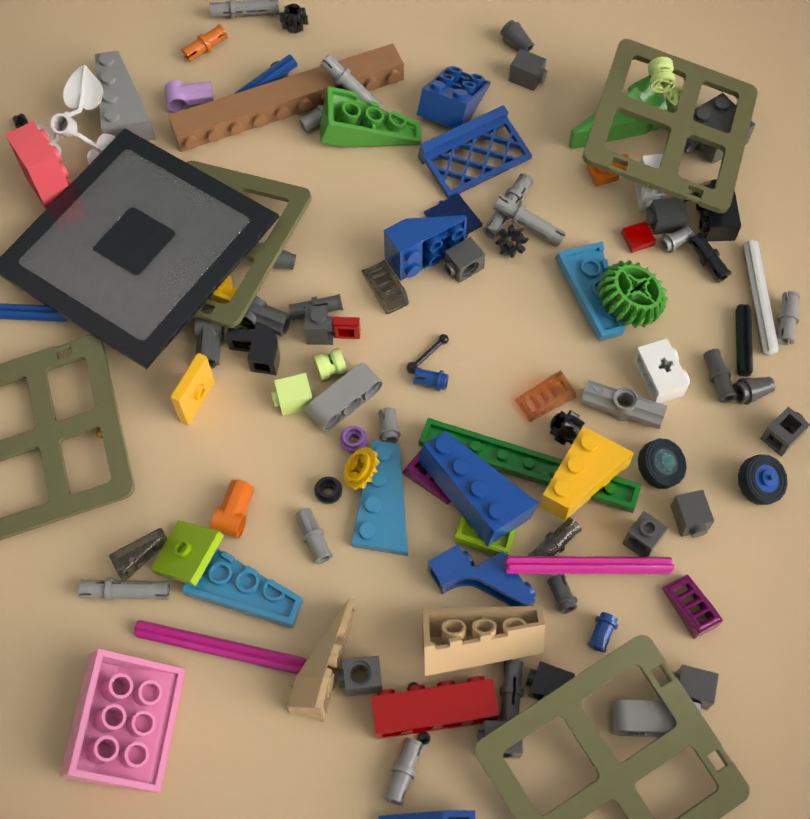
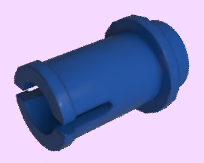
(431, 379)
(602, 633)

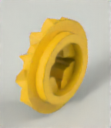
(360, 468)

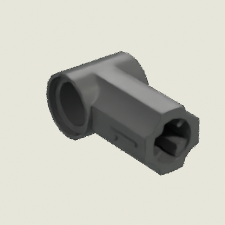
(262, 313)
(209, 340)

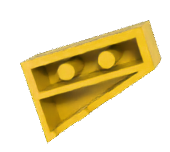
(583, 472)

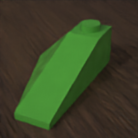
(356, 123)
(623, 125)

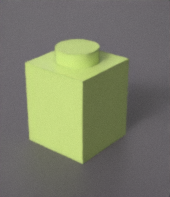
(292, 394)

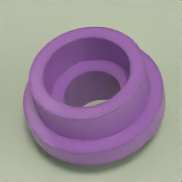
(353, 432)

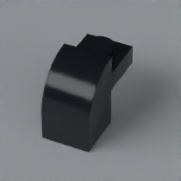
(261, 345)

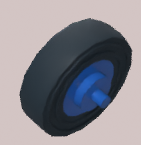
(762, 479)

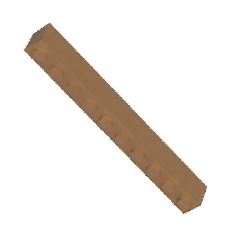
(280, 99)

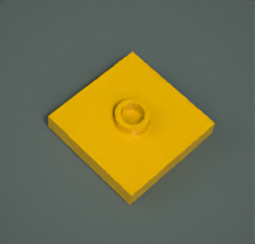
(192, 388)

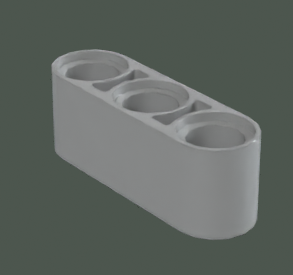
(344, 397)
(641, 718)

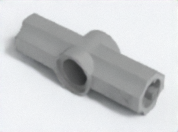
(639, 409)

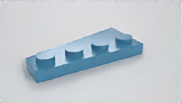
(583, 271)
(381, 508)
(245, 590)

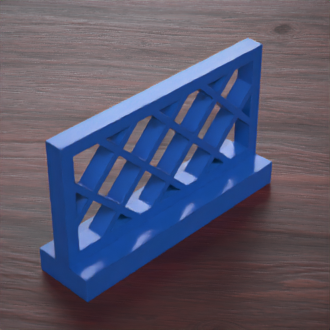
(460, 138)

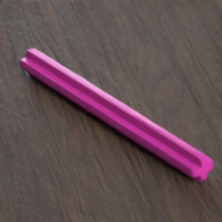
(587, 565)
(219, 647)

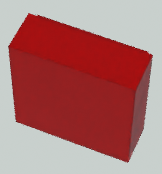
(638, 236)
(346, 327)

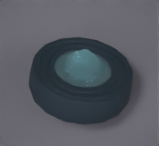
(662, 463)

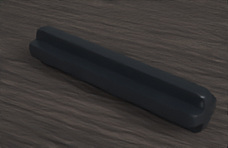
(744, 340)

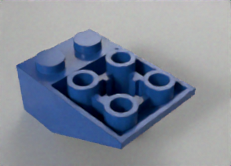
(452, 97)
(421, 242)

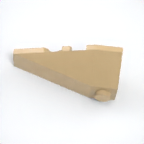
(317, 678)

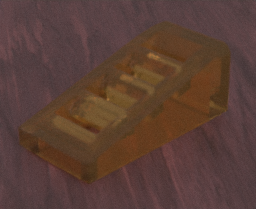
(556, 379)

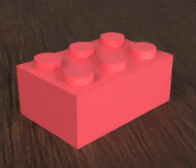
(39, 162)

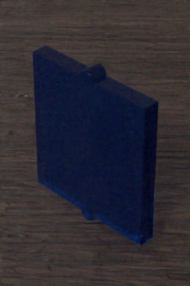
(453, 207)

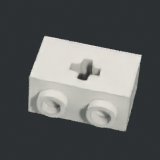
(661, 371)

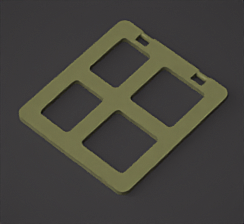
(678, 124)
(262, 254)
(50, 434)
(615, 778)

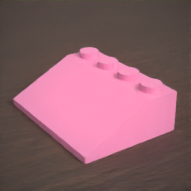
(123, 722)

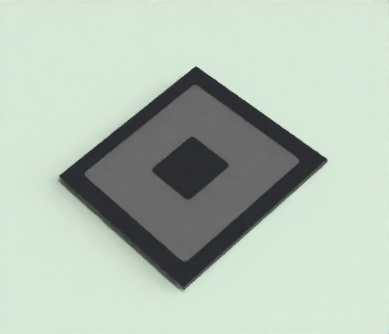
(135, 246)

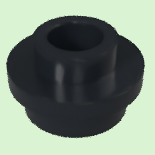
(328, 482)

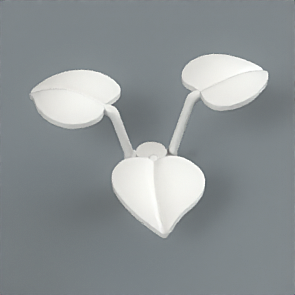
(80, 92)

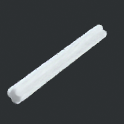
(760, 297)

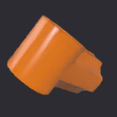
(231, 516)

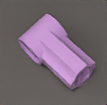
(181, 96)

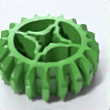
(632, 294)

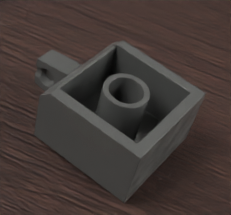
(718, 115)

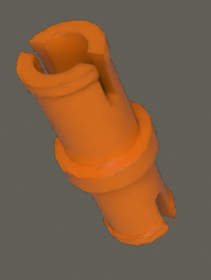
(204, 43)

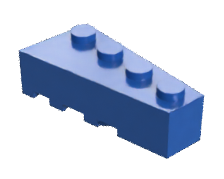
(476, 489)

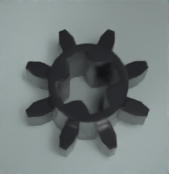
(293, 18)
(507, 246)
(566, 427)

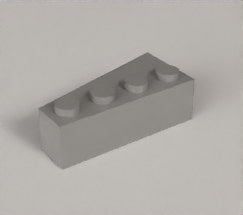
(120, 101)

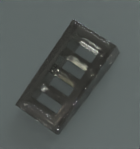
(391, 300)
(136, 554)

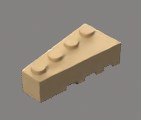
(479, 636)

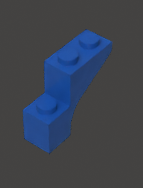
(456, 570)

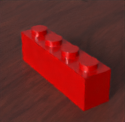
(434, 708)

